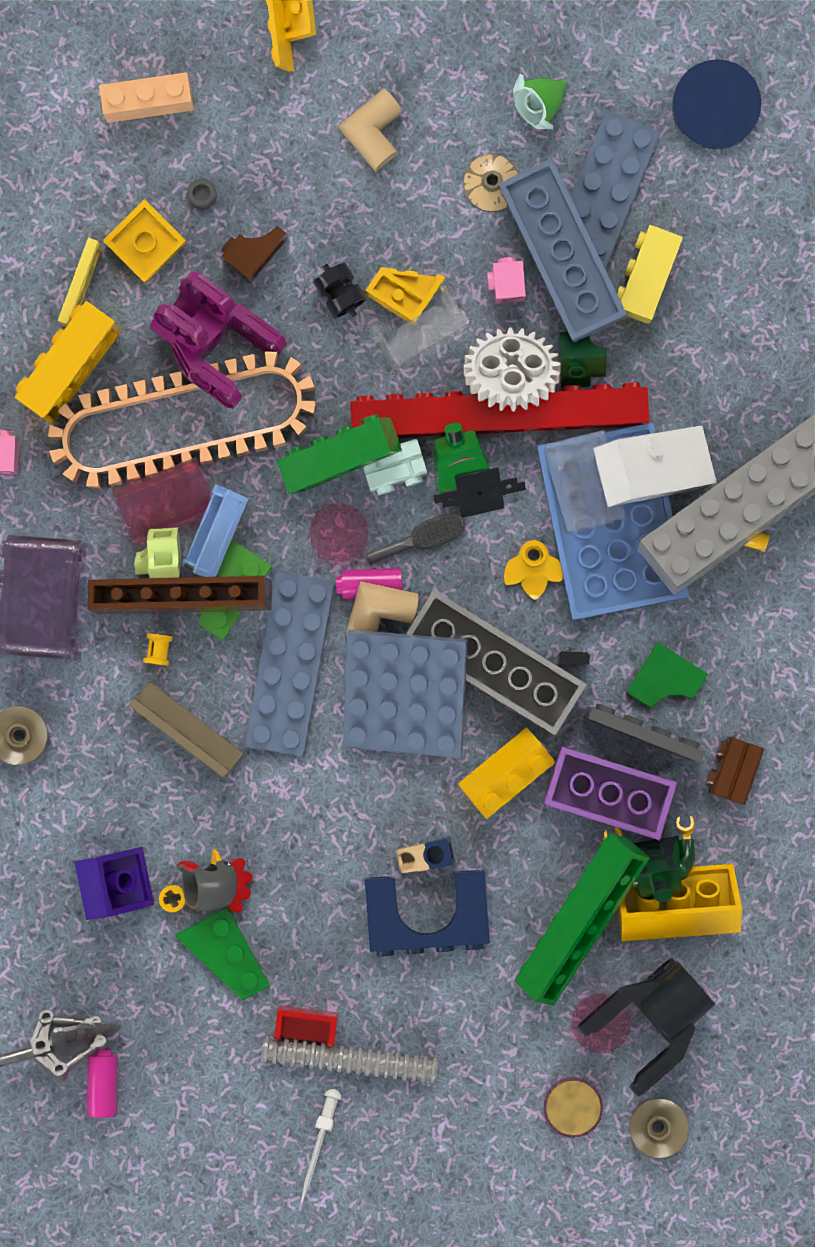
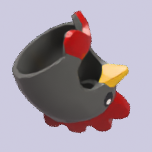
(216, 885)

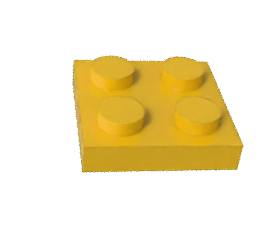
(145, 241)

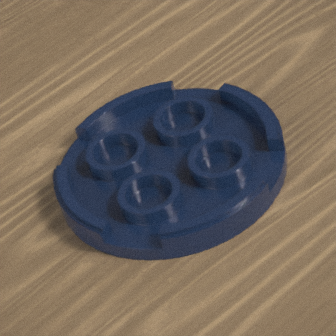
(716, 104)

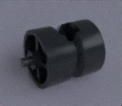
(340, 291)

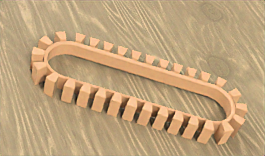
(159, 382)

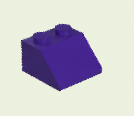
(114, 883)

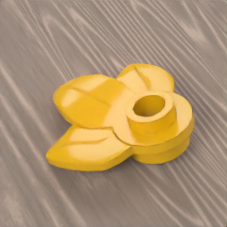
(533, 574)

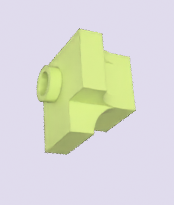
(162, 555)

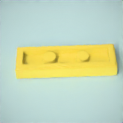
(81, 280)

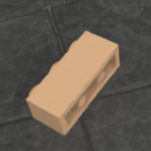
(146, 97)

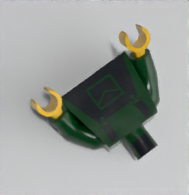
(668, 863)

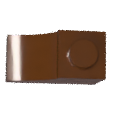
(251, 255)

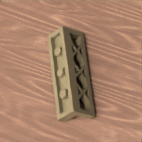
(186, 729)

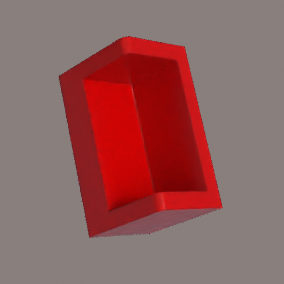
(306, 1024)

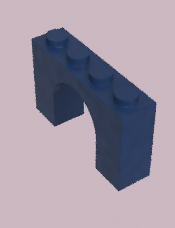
(466, 928)

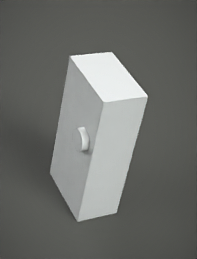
(654, 465)

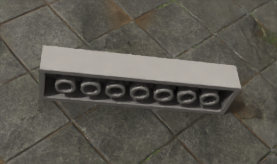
(734, 510)

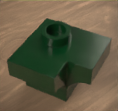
(580, 361)

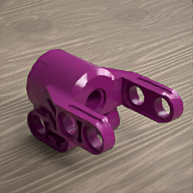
(198, 324)

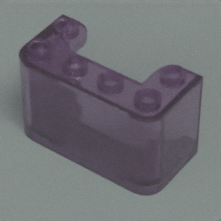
(40, 596)

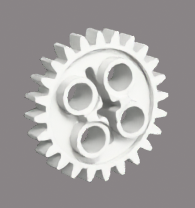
(511, 369)

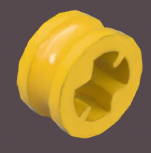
(169, 906)

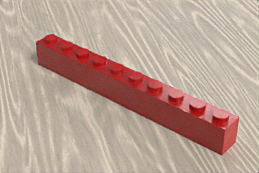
(562, 411)

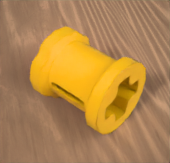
(158, 649)

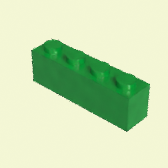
(340, 454)

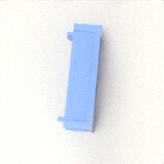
(215, 532)

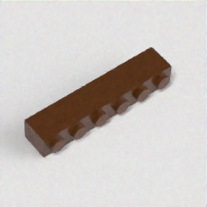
(180, 595)

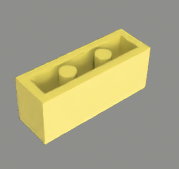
(648, 272)

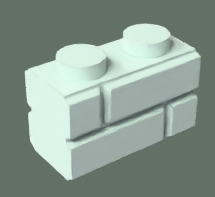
(399, 468)

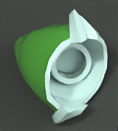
(544, 98)

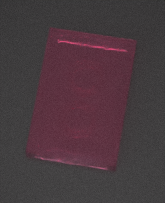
(164, 499)

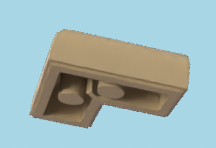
(365, 128)
(380, 602)

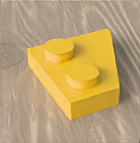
(403, 292)

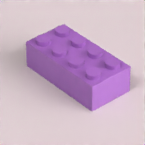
(609, 793)

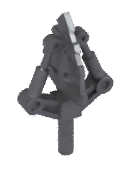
(65, 1042)

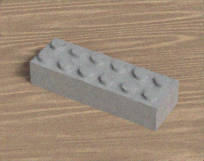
(503, 665)

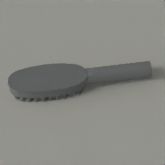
(427, 535)

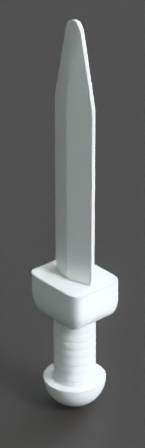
(324, 1123)

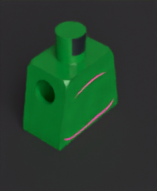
(455, 456)

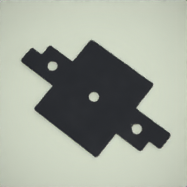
(486, 481)

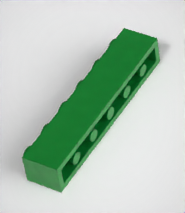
(581, 919)

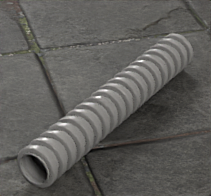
(350, 1060)

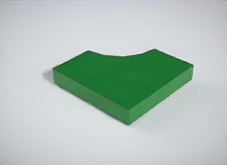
(665, 675)

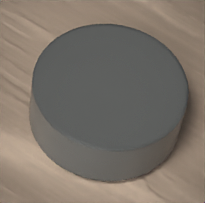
(202, 194)

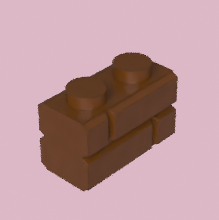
(734, 770)

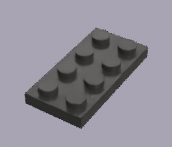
(656, 736)

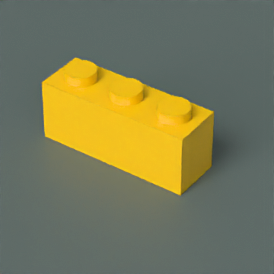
(506, 773)

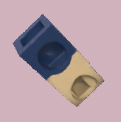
(425, 856)

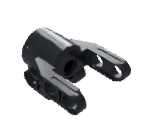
(671, 1004)

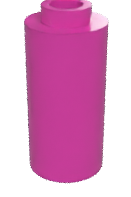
(350, 579)
(102, 1084)

